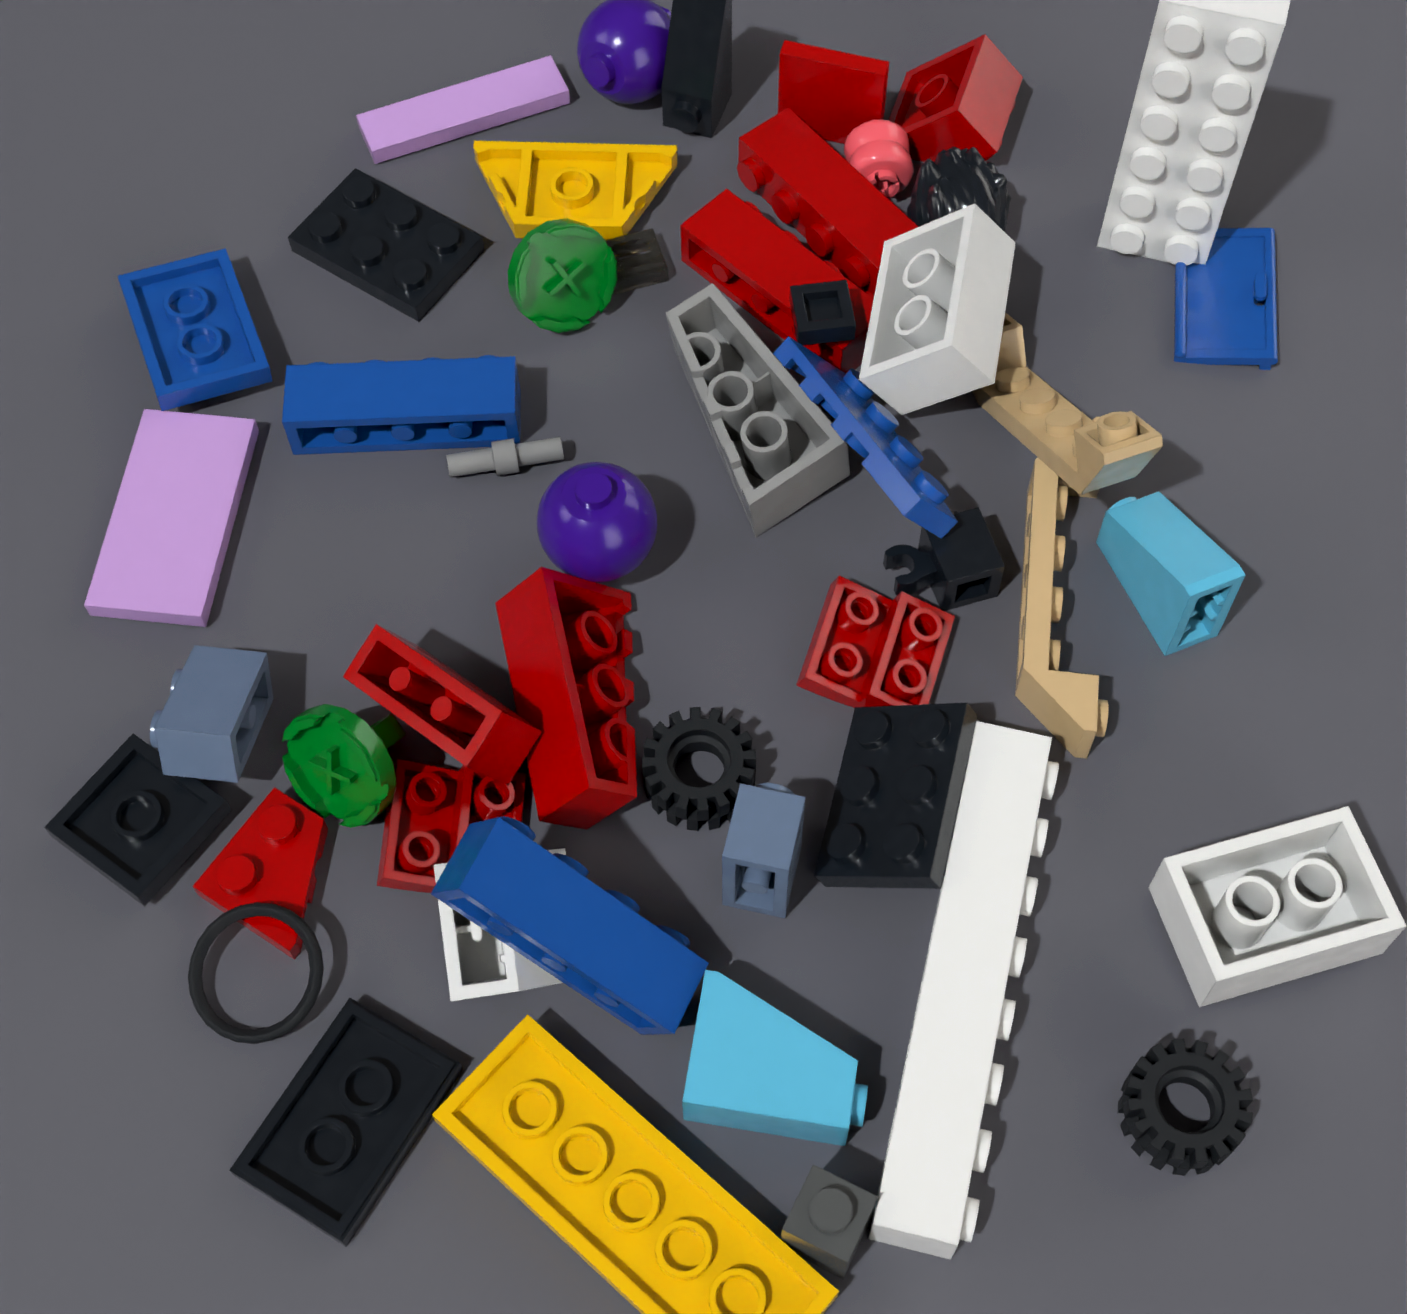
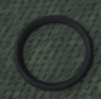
(305, 1005)

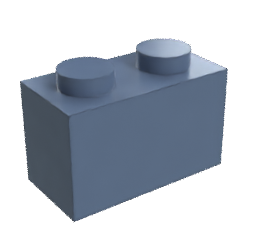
(213, 713)
(762, 849)

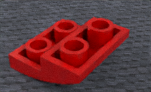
(875, 648)
(431, 816)

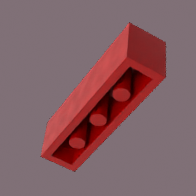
(820, 196)
(757, 265)

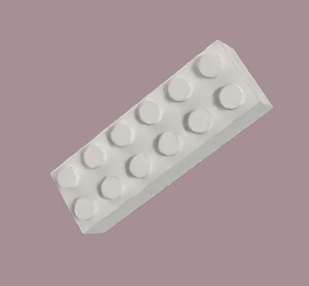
(1190, 125)

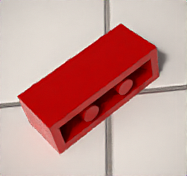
(442, 705)

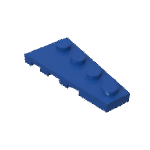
(871, 433)

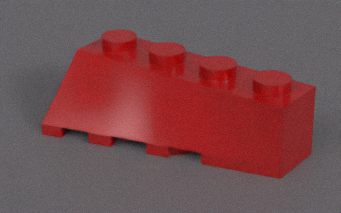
(570, 682)

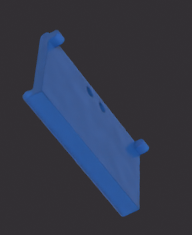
(1218, 300)

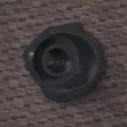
(955, 182)

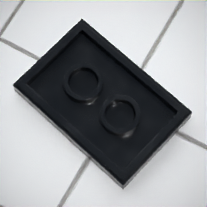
(347, 1121)

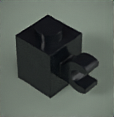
(959, 567)

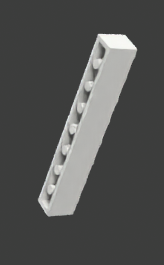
(962, 993)

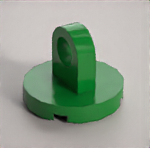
(562, 275)
(342, 763)

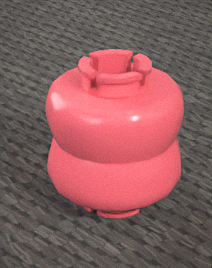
(881, 155)

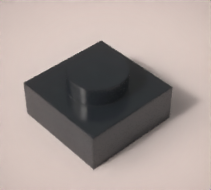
(822, 312)

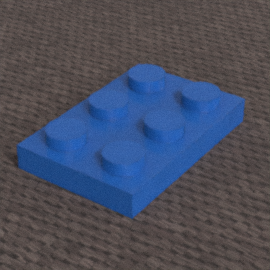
(194, 329)

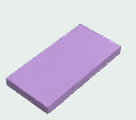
(173, 518)

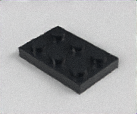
(386, 244)
(897, 796)

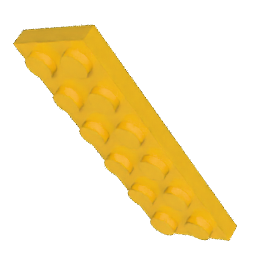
(621, 1188)

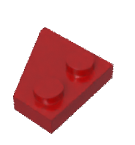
(269, 863)

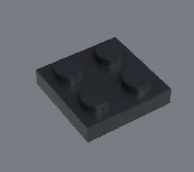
(137, 821)

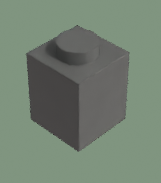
(828, 1221)

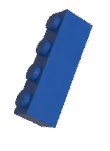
(401, 405)
(571, 925)

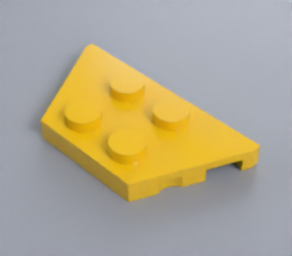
(576, 181)

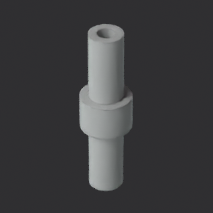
(505, 456)

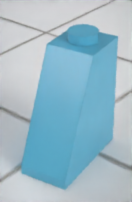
(1169, 570)
(767, 1071)

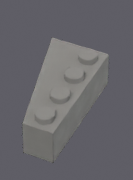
(759, 417)

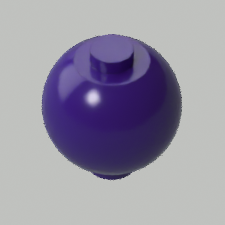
(624, 49)
(597, 521)

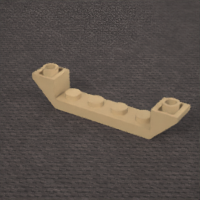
(1058, 433)
(1058, 699)

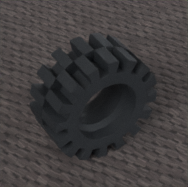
(693, 735)
(1209, 1075)

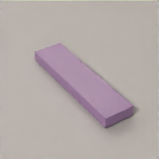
(463, 109)

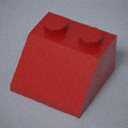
(958, 101)

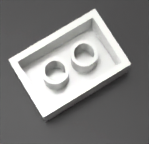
(938, 311)
(1275, 906)

